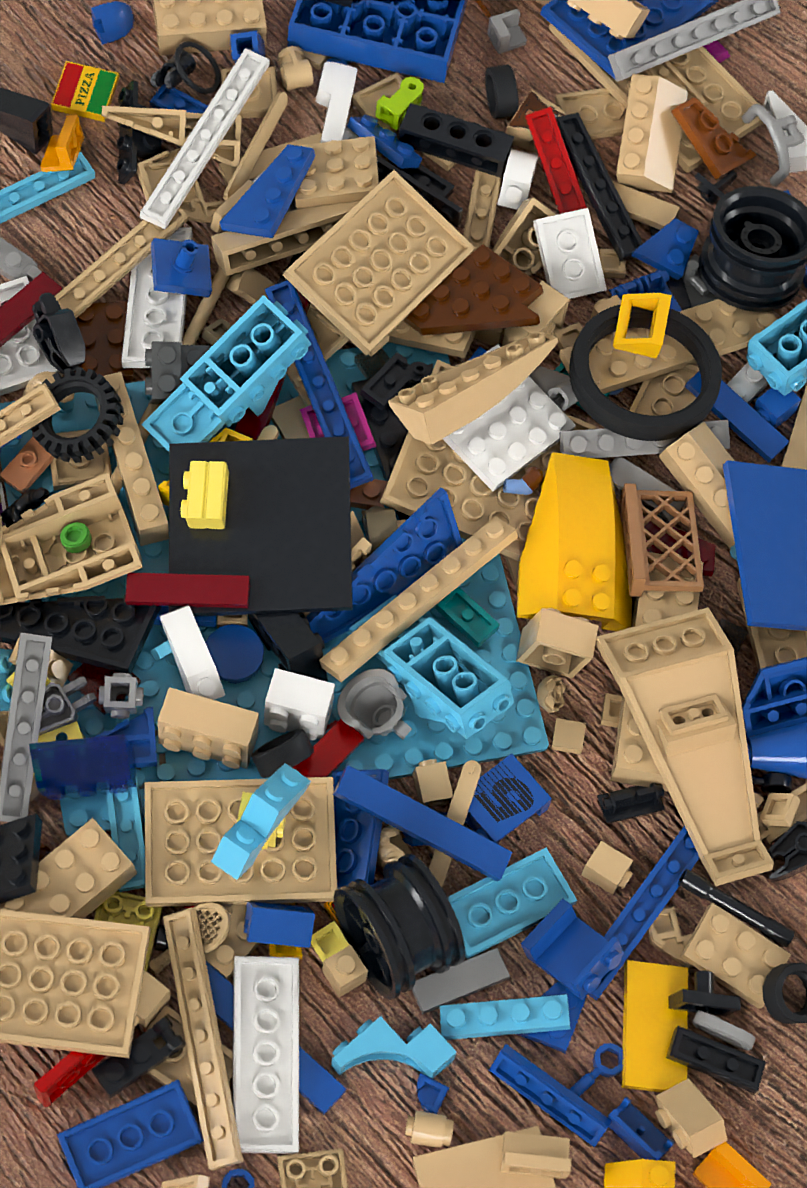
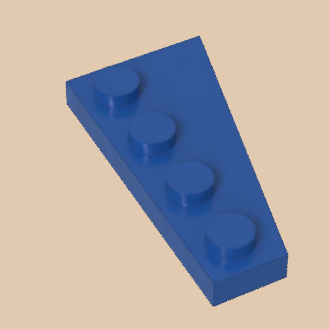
(268, 199)

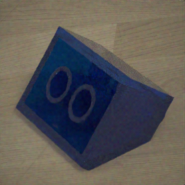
(83, 766)

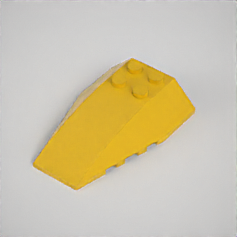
(576, 546)

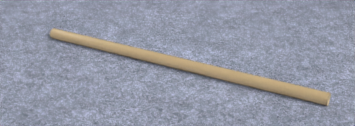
(189, 338)

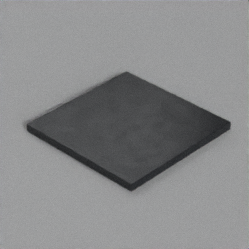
(281, 523)

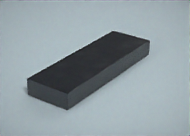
(716, 1059)

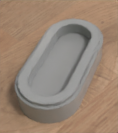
(724, 1030)

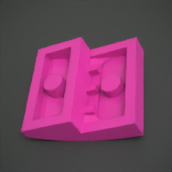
(356, 415)

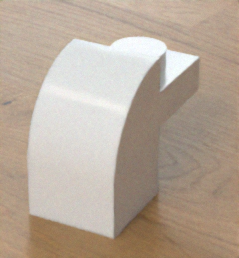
(517, 179)

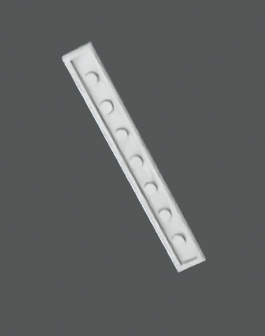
(204, 139)

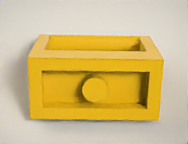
(643, 346)

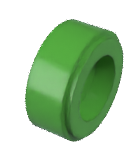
(75, 537)

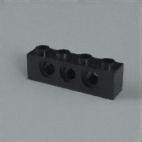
(438, 134)

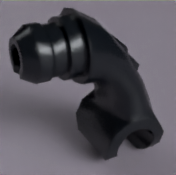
(29, 500)

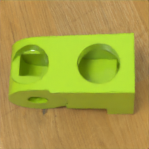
(394, 109)

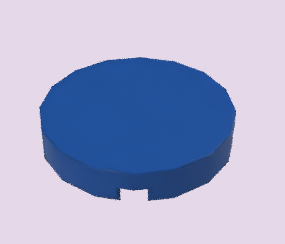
(235, 652)

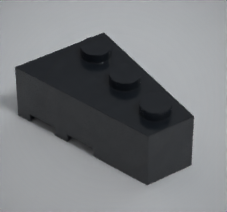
(291, 642)

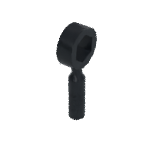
(774, 782)

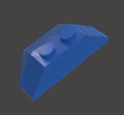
(776, 698)

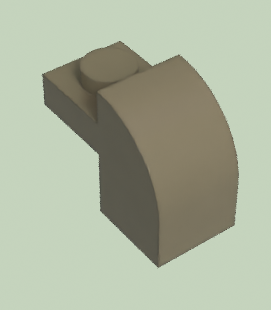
(378, 525)

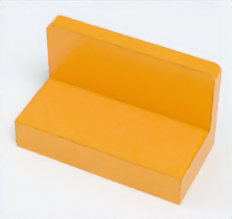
(64, 148)
(728, 1169)

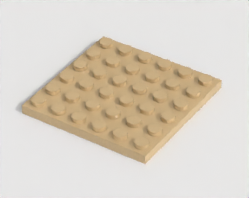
(427, 467)

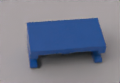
(279, 924)
(639, 1132)

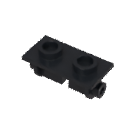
(631, 802)

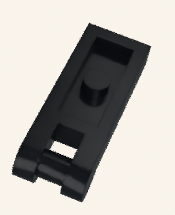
(120, 1072)

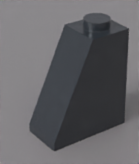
(25, 120)

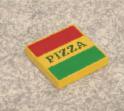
(84, 90)

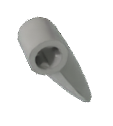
(555, 385)

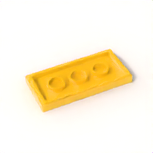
(650, 1025)

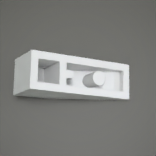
(780, 110)
(192, 654)

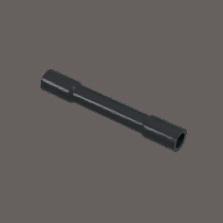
(766, 925)

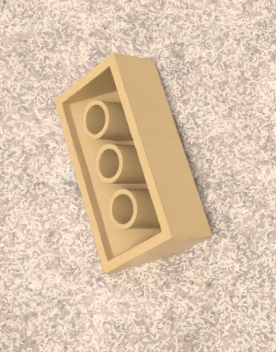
(650, 135)
(698, 467)

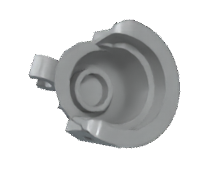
(374, 704)

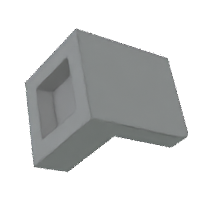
(505, 31)

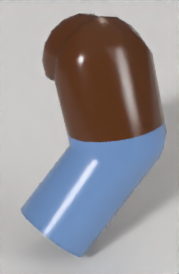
(526, 484)

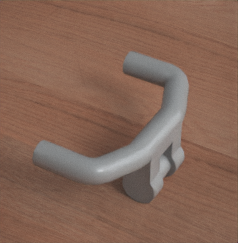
(781, 141)

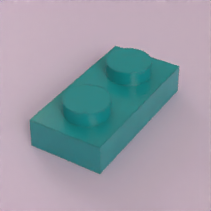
(467, 616)

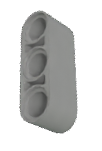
(626, 472)

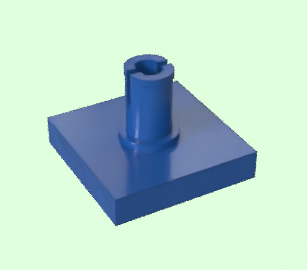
(181, 267)

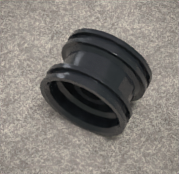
(755, 249)
(400, 925)

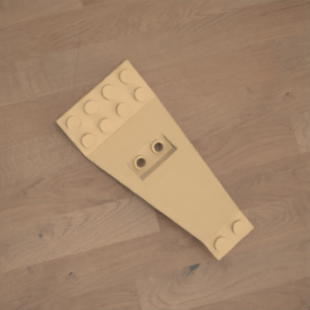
(680, 675)

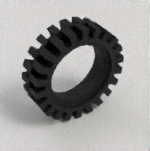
(100, 433)

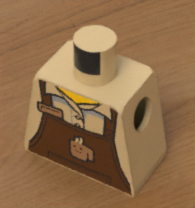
(518, 125)

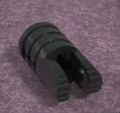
(168, 73)

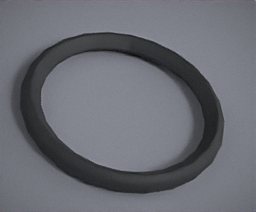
(183, 75)

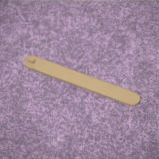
(257, 144)
(457, 812)

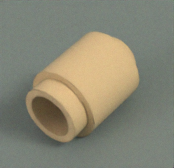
(429, 1129)

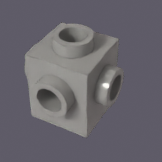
(121, 684)

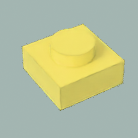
(328, 941)

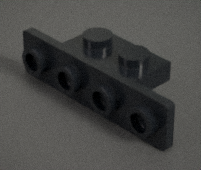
(131, 141)
(429, 186)

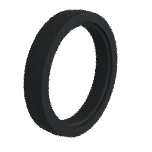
(633, 424)

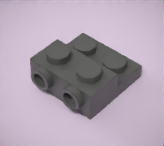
(167, 365)

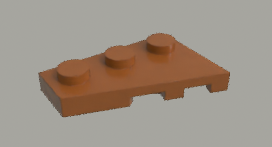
(714, 145)

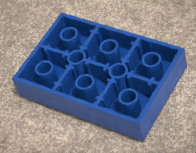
(383, 34)

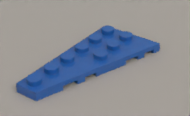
(395, 564)

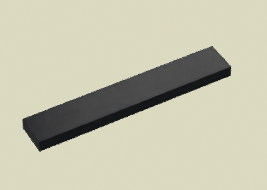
(599, 186)

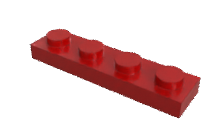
(555, 161)

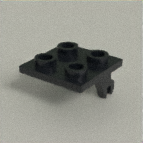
(713, 193)

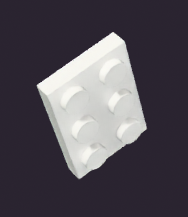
(570, 253)

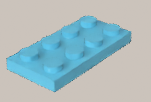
(501, 909)

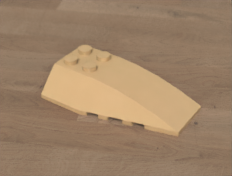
(40, 567)

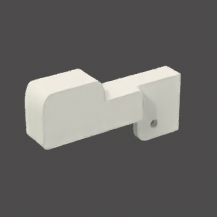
(336, 93)

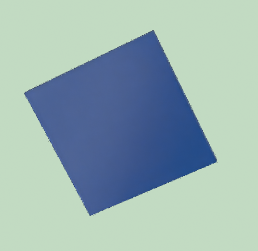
(770, 541)

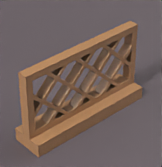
(636, 545)

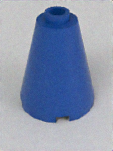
(780, 750)

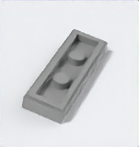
(460, 981)

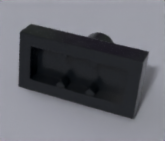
(704, 998)

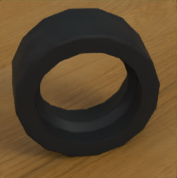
(501, 91)
(288, 748)
(773, 993)

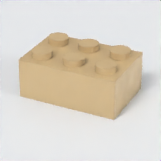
(207, 728)

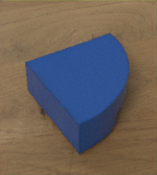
(430, 1094)

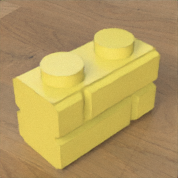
(206, 495)

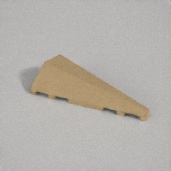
(176, 127)

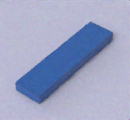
(743, 420)
(550, 1095)

